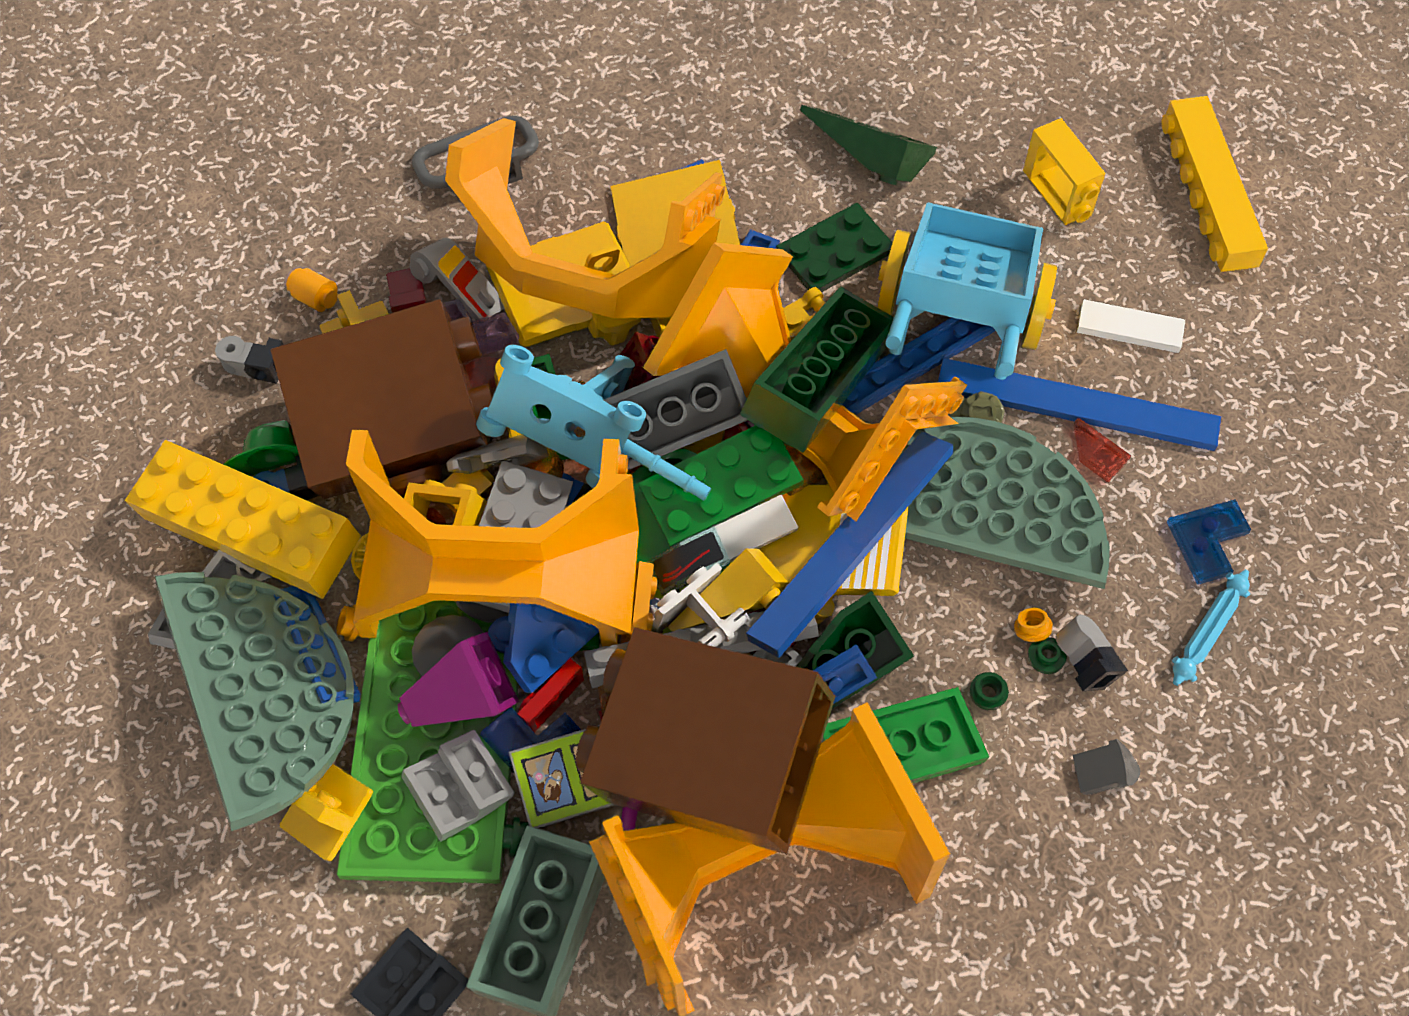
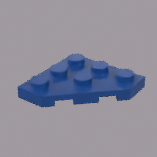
(542, 642)

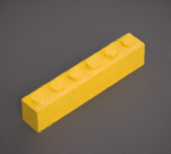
(1214, 184)

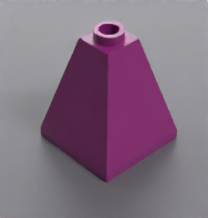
(460, 686)

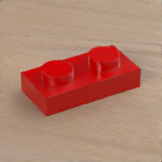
(558, 687)

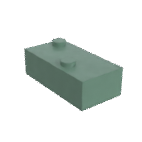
(538, 923)

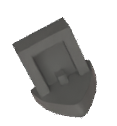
(1106, 768)

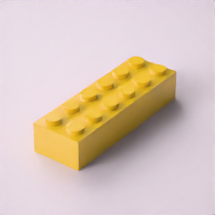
(244, 518)

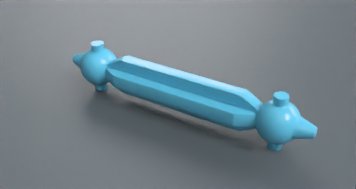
(1211, 627)

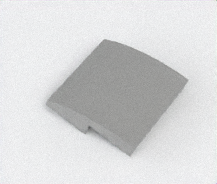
(457, 785)

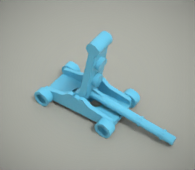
(573, 407)

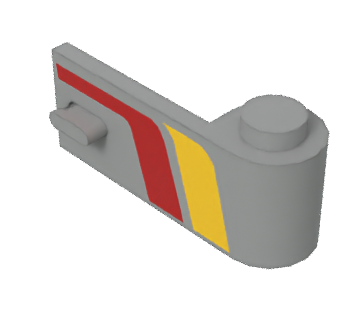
(458, 273)

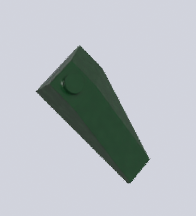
(882, 152)
(868, 627)

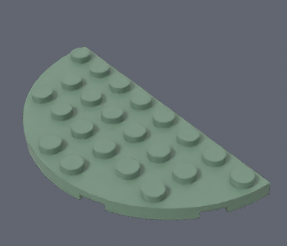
(1011, 504)
(252, 689)

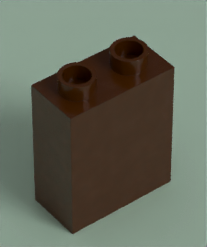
(386, 376)
(707, 738)

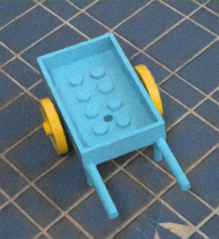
(972, 272)

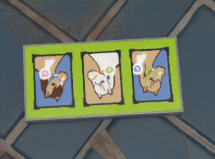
(552, 782)

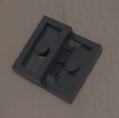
(410, 981)

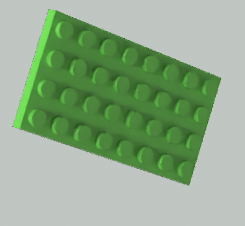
(392, 832)

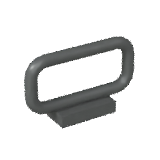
(442, 145)

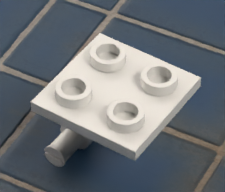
(675, 603)

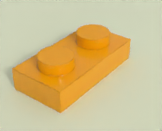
(644, 590)

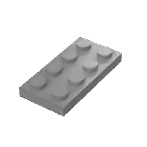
(523, 500)

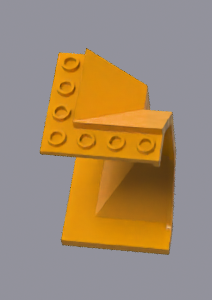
(649, 289)
(739, 309)
(571, 564)
(853, 808)

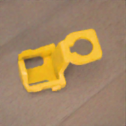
(611, 329)

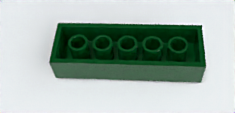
(818, 369)

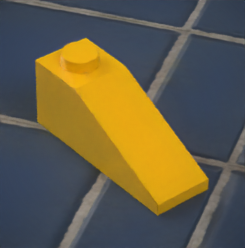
(746, 583)

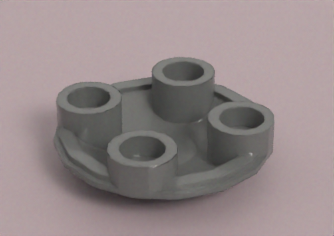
(439, 638)

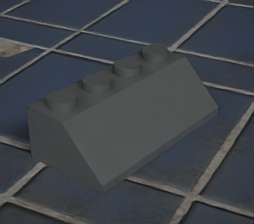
(686, 405)

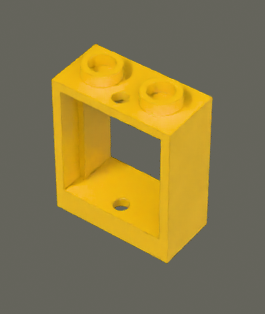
(1063, 172)
(470, 503)

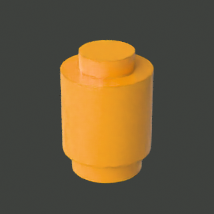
(312, 289)

